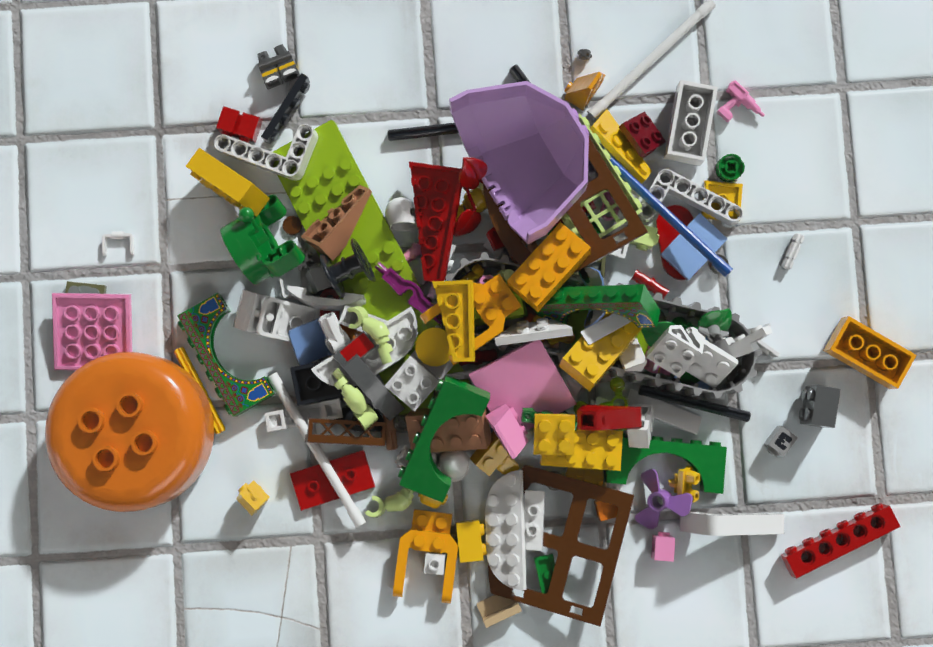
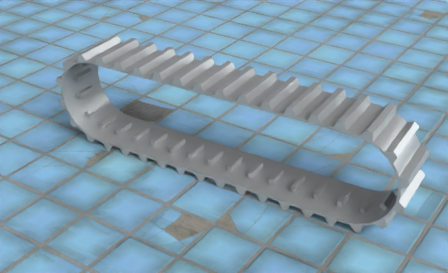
(675, 305)

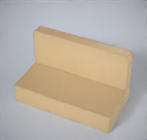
(497, 609)

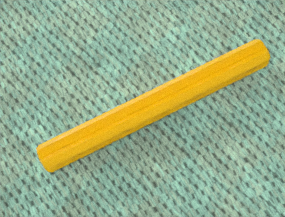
(186, 364)

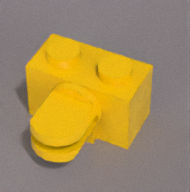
(494, 458)

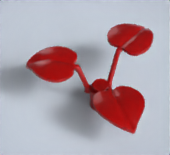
(469, 178)

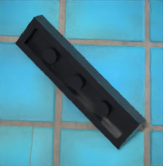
(282, 115)

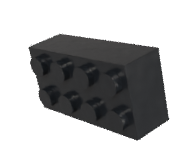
(310, 388)

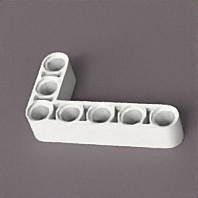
(268, 157)
(688, 197)
(732, 524)

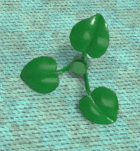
(718, 317)

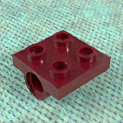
(642, 134)

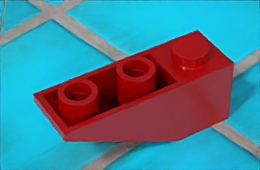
(608, 417)

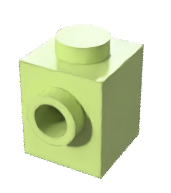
(648, 240)

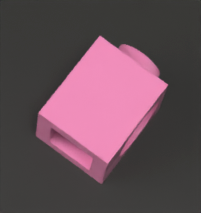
(663, 547)

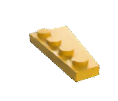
(618, 145)
(457, 310)

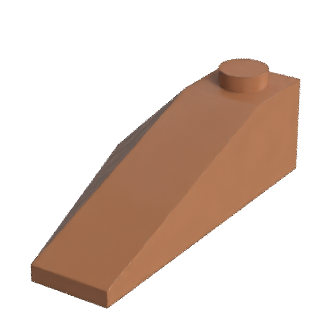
(334, 231)

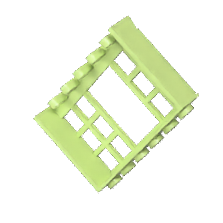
(624, 186)

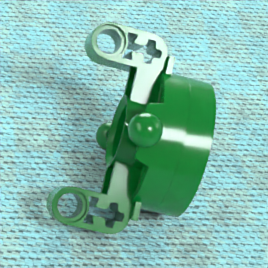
(255, 246)

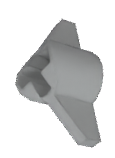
(714, 333)

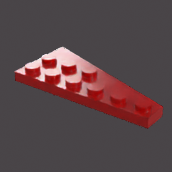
(436, 210)

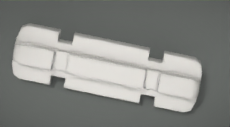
(792, 251)

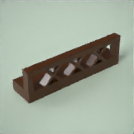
(350, 440)

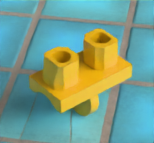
(683, 482)

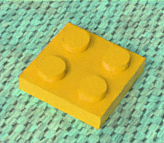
(554, 434)

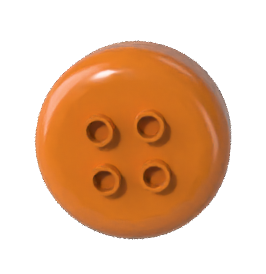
(129, 431)

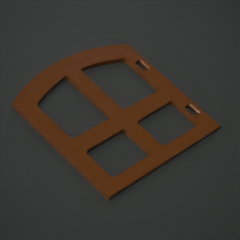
(599, 247)
(569, 546)

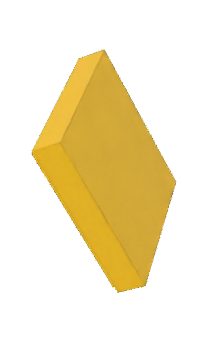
(729, 191)

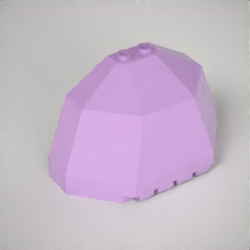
(531, 152)

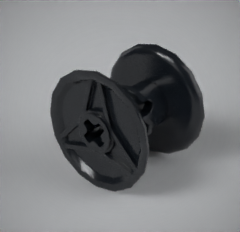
(347, 268)

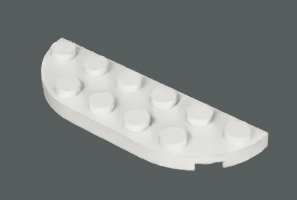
(402, 338)
(506, 530)

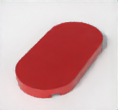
(668, 234)

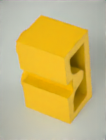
(469, 540)

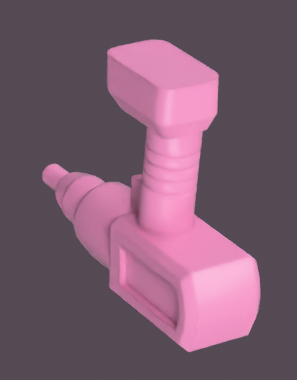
(740, 96)

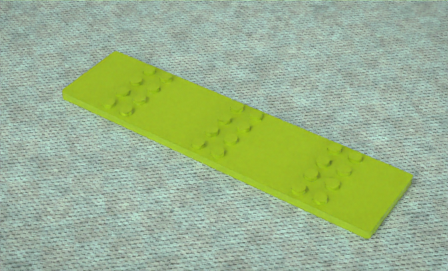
(326, 181)

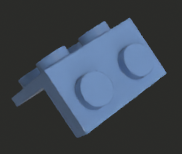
(308, 342)

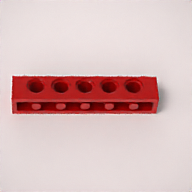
(885, 523)

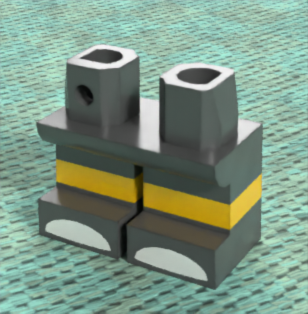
(269, 67)

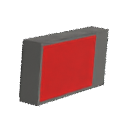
(360, 345)

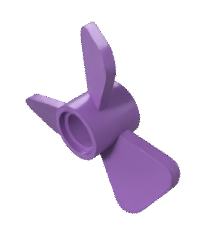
(650, 516)

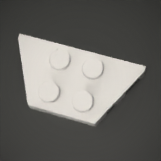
(532, 331)

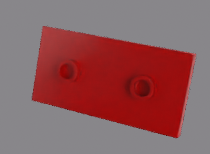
(315, 489)

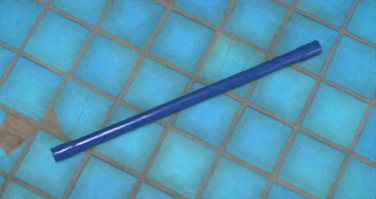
(716, 261)

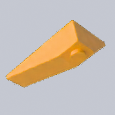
(583, 89)

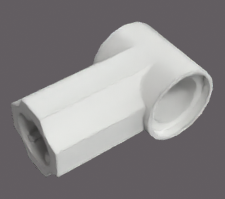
(335, 336)

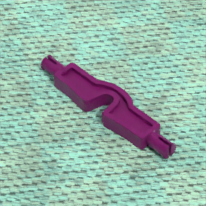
(400, 285)

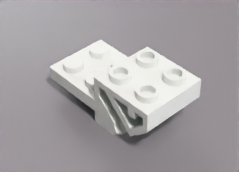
(271, 315)
(689, 352)
(416, 380)

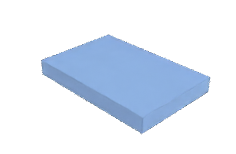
(684, 256)

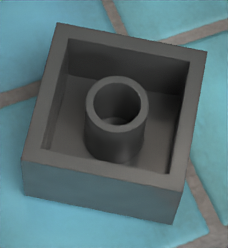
(819, 406)

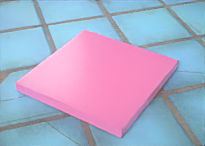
(89, 327)
(524, 380)

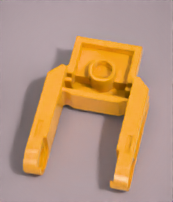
(493, 304)
(431, 534)

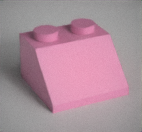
(508, 430)

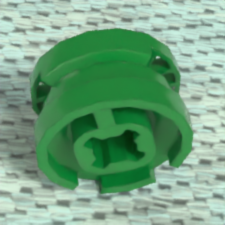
(730, 167)

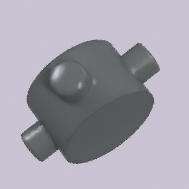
(584, 54)

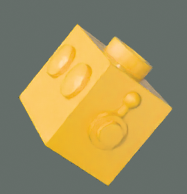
(252, 497)

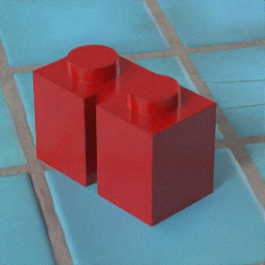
(243, 126)

